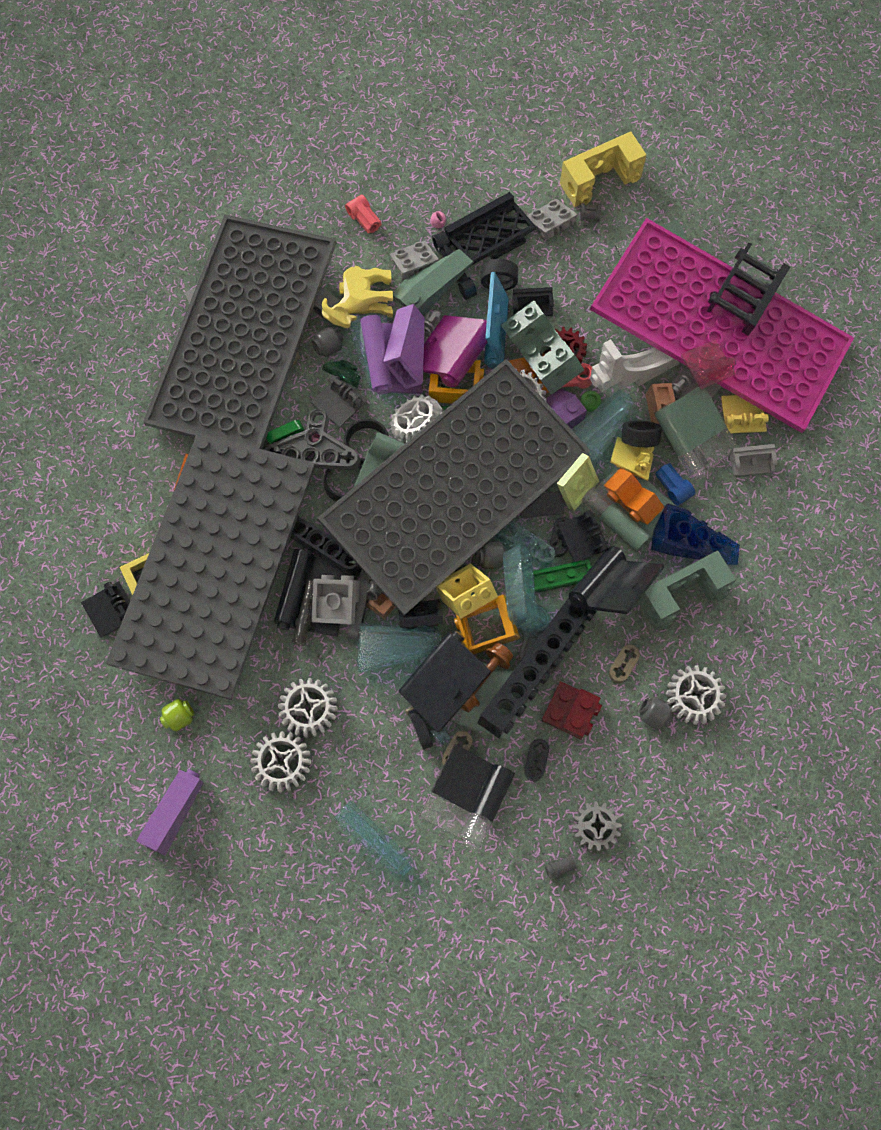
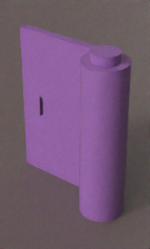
(376, 340)

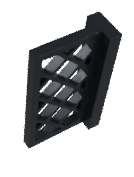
(481, 219)

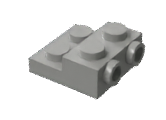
(335, 599)

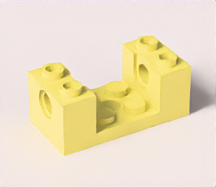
(579, 172)

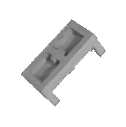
(753, 460)

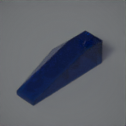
(685, 536)

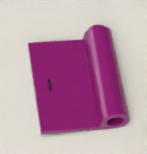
(454, 348)

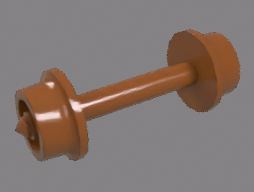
(500, 657)

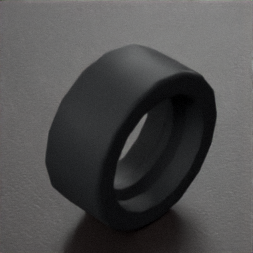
(505, 270)
(641, 433)

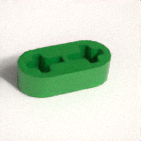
(284, 431)

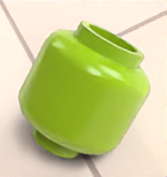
(177, 715)

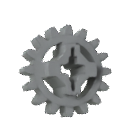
(586, 826)

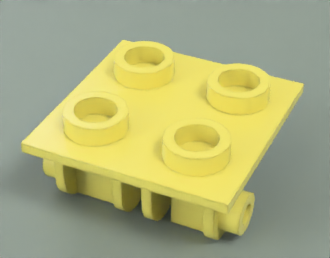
(742, 416)
(633, 459)

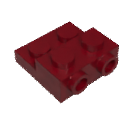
(572, 710)

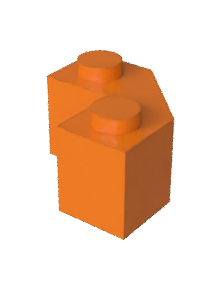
(635, 499)

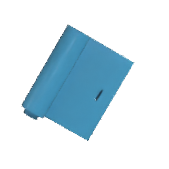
(496, 316)

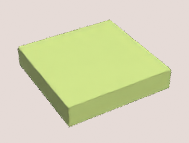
(577, 480)

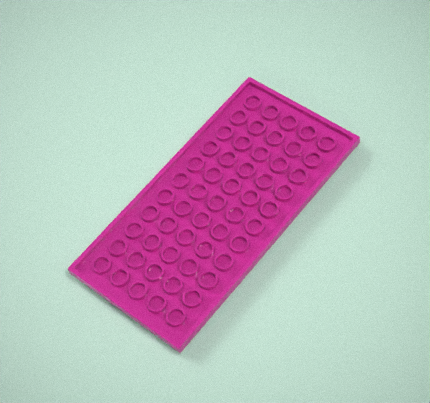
(663, 299)

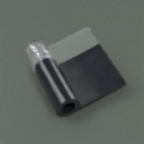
(467, 796)

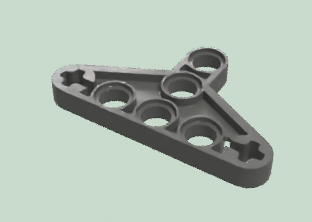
(323, 447)

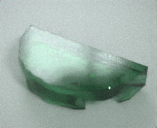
(345, 370)

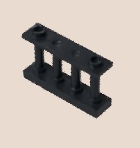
(767, 290)

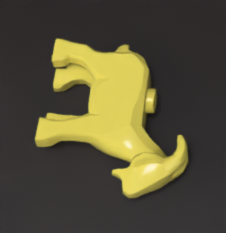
(359, 297)

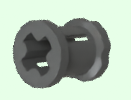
(590, 212)

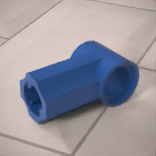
(677, 488)

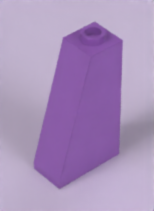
(406, 347)
(170, 812)

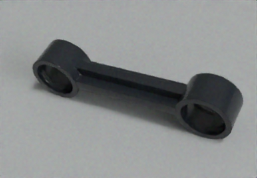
(465, 284)

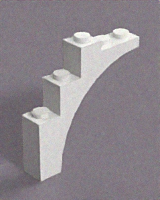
(627, 369)

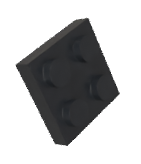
(424, 613)

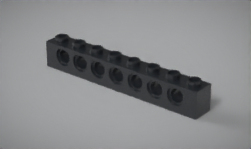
(499, 723)

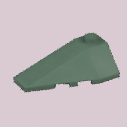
(432, 282)

